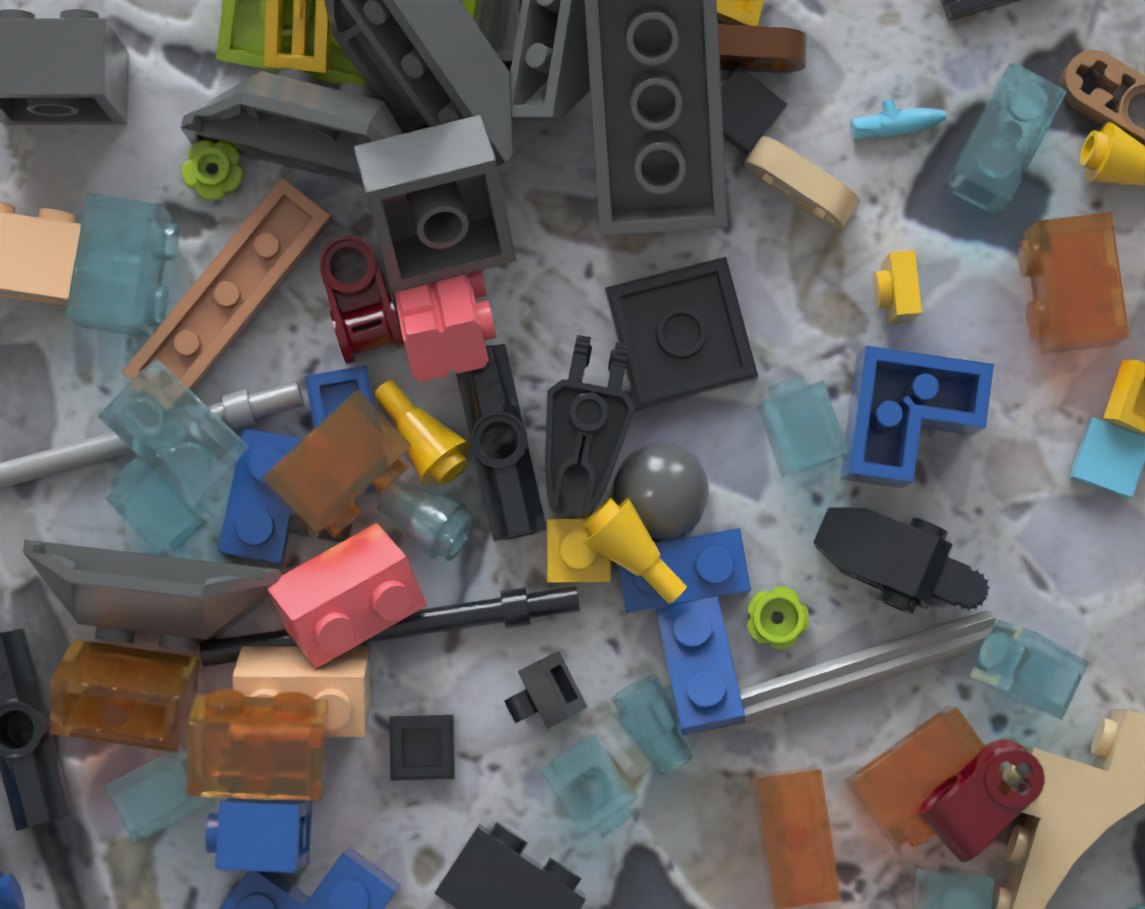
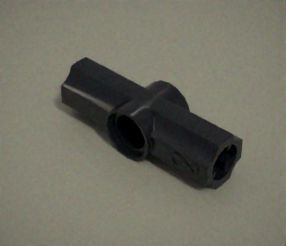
(506, 483)
(30, 772)

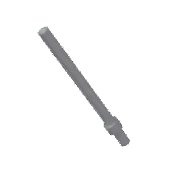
(237, 410)

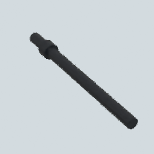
(513, 607)

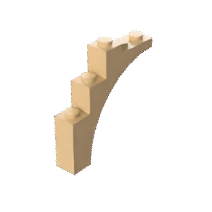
(1073, 809)

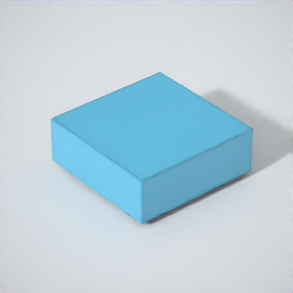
(1109, 458)

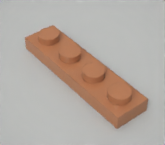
(234, 286)

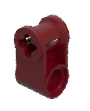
(359, 303)
(977, 803)

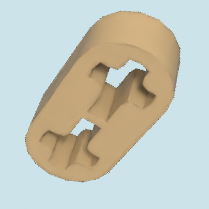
(802, 182)

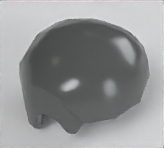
(665, 489)

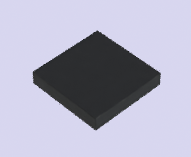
(681, 333)

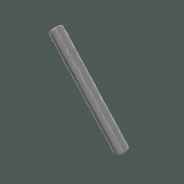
(863, 667)

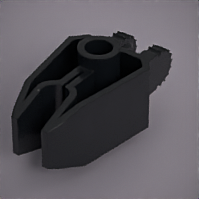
(588, 415)
(899, 559)

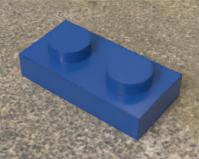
(254, 519)
(705, 563)
(700, 666)

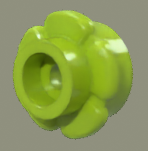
(217, 185)
(794, 617)

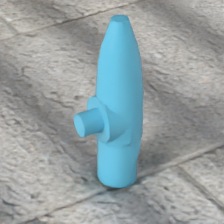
(895, 122)

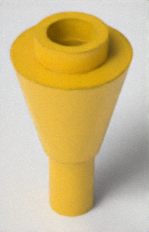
(1113, 157)
(435, 449)
(623, 538)

